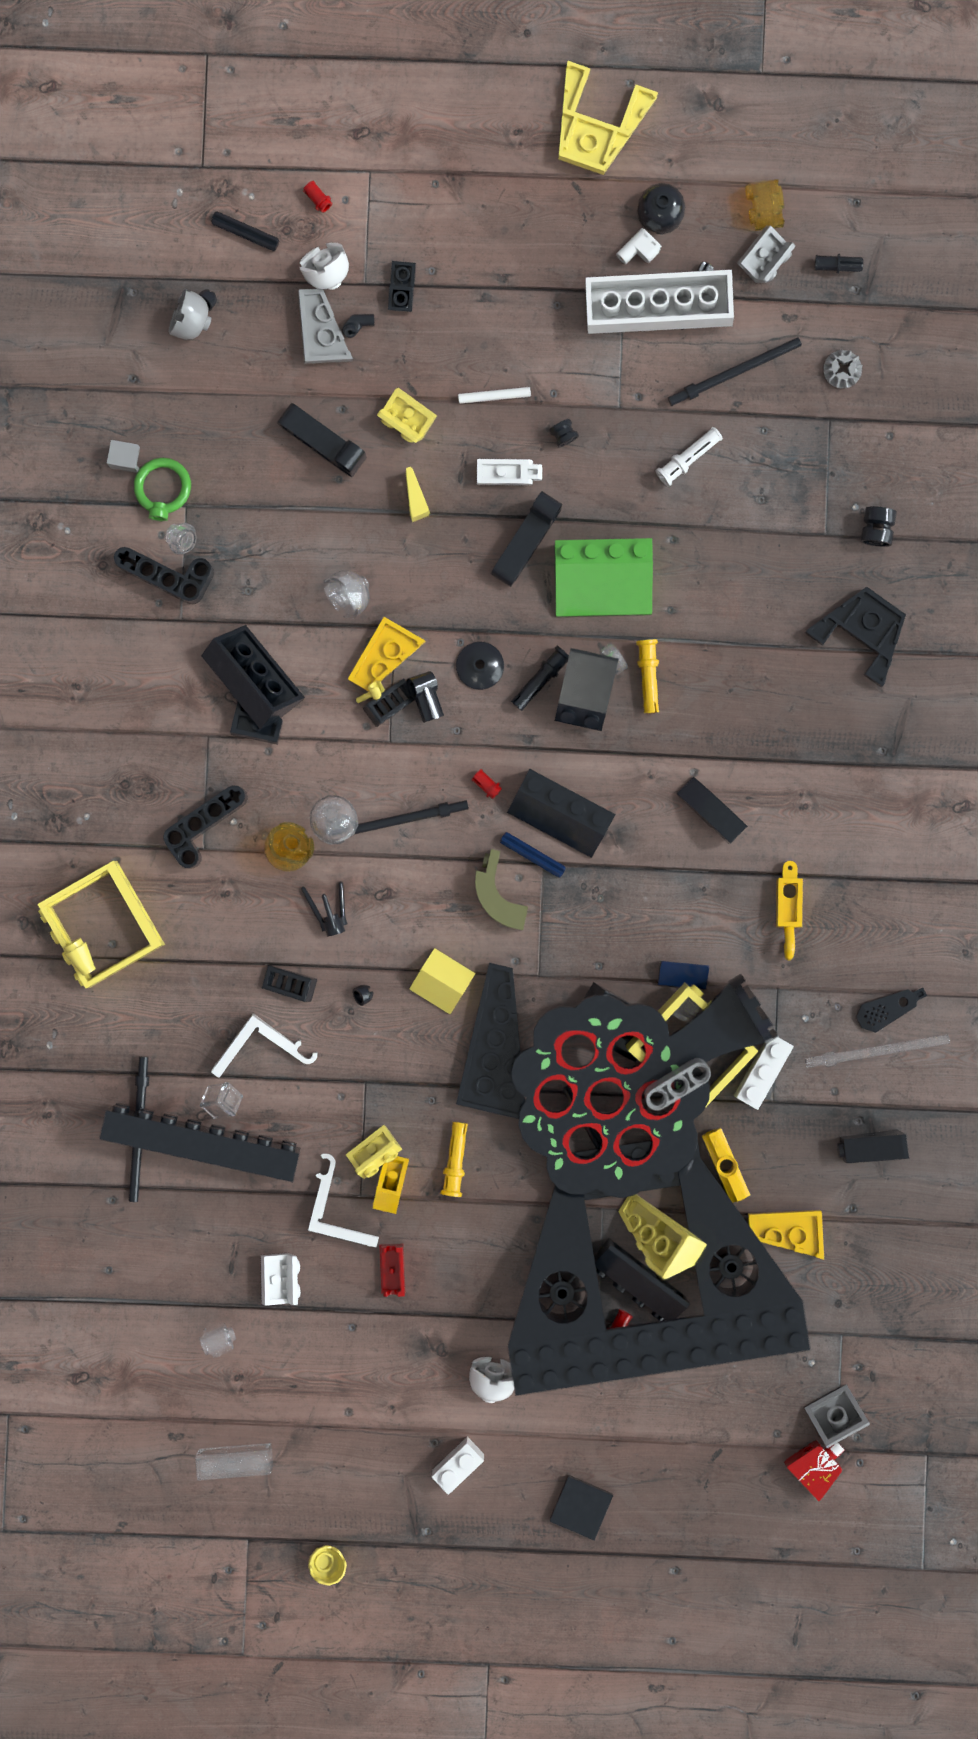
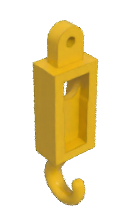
(789, 909)

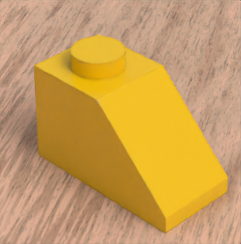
(390, 1185)

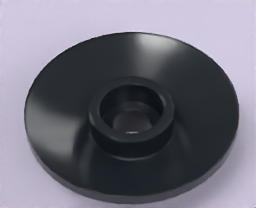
(480, 678)

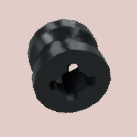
(564, 433)

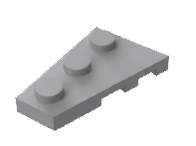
(320, 332)

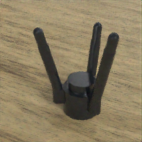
(333, 924)

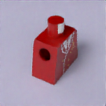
(816, 1467)

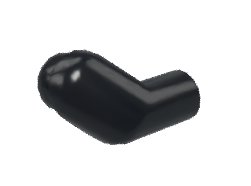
(356, 322)

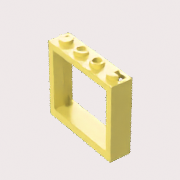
(60, 935)
(635, 1044)

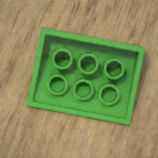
(603, 577)

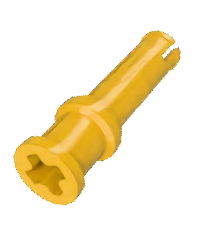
(648, 666)
(454, 1170)

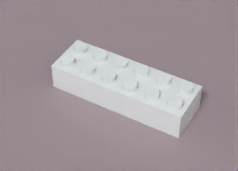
(659, 301)

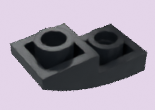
(402, 286)

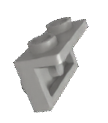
(766, 255)

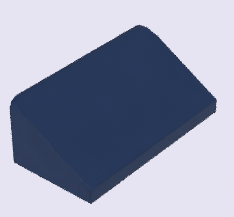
(679, 973)

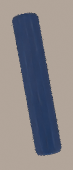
(532, 854)

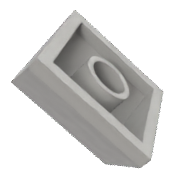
(837, 1416)

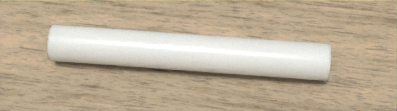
(494, 395)

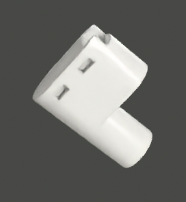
(641, 244)

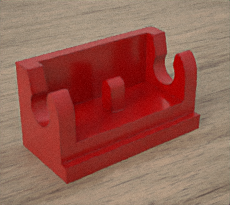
(392, 1269)

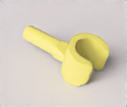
(375, 691)

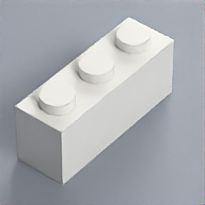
(763, 1072)

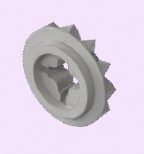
(842, 379)

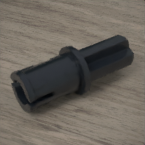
(838, 263)

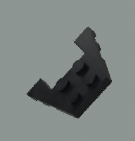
(869, 621)

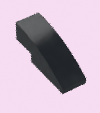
(712, 810)

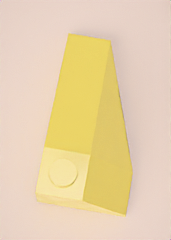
(663, 1241)

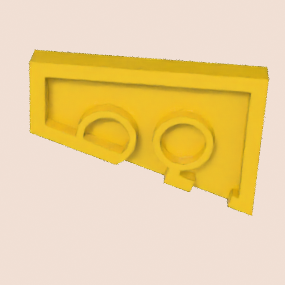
(384, 653)
(790, 1230)

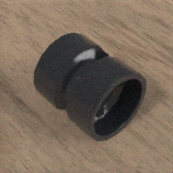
(881, 518)

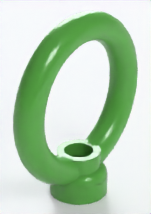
(158, 510)

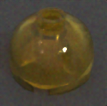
(288, 847)

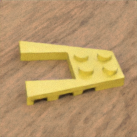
(590, 141)

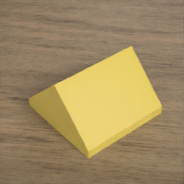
(442, 981)

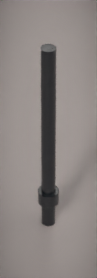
(693, 390)
(443, 810)
(141, 1082)

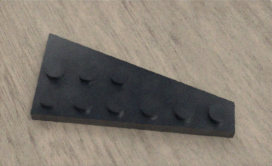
(493, 1048)

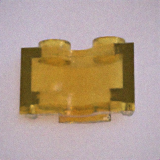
(767, 204)

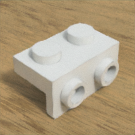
(280, 1279)

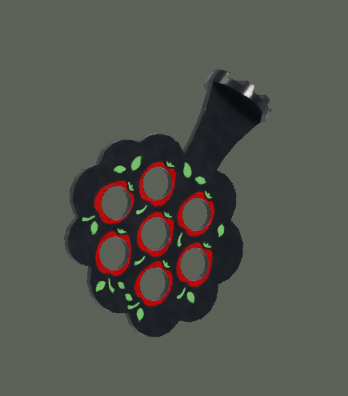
(725, 1025)

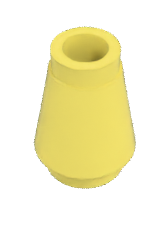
(79, 955)

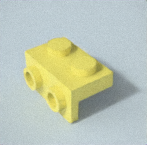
(407, 416)
(374, 1152)

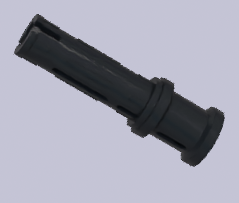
(548, 670)

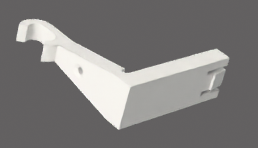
(266, 1030)
(331, 1230)

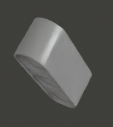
(671, 1095)

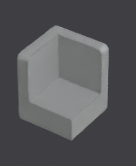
(123, 456)

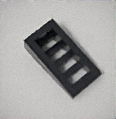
(372, 713)
(309, 987)

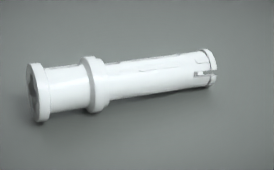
(680, 463)

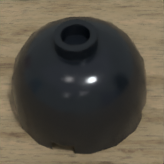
(661, 208)

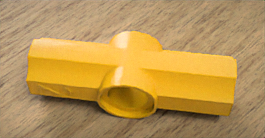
(719, 1151)

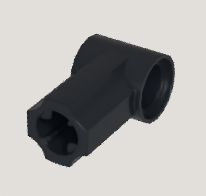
(423, 690)

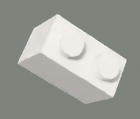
(457, 1465)

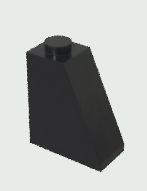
(873, 1147)

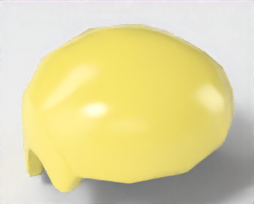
(327, 1565)

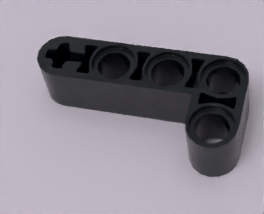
(319, 438)
(527, 538)
(161, 572)
(208, 821)

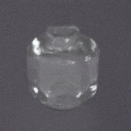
(217, 1340)

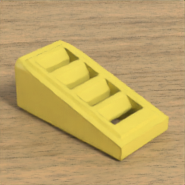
(417, 503)

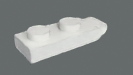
(507, 472)

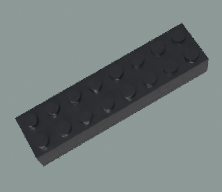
(199, 1142)

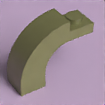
(498, 908)

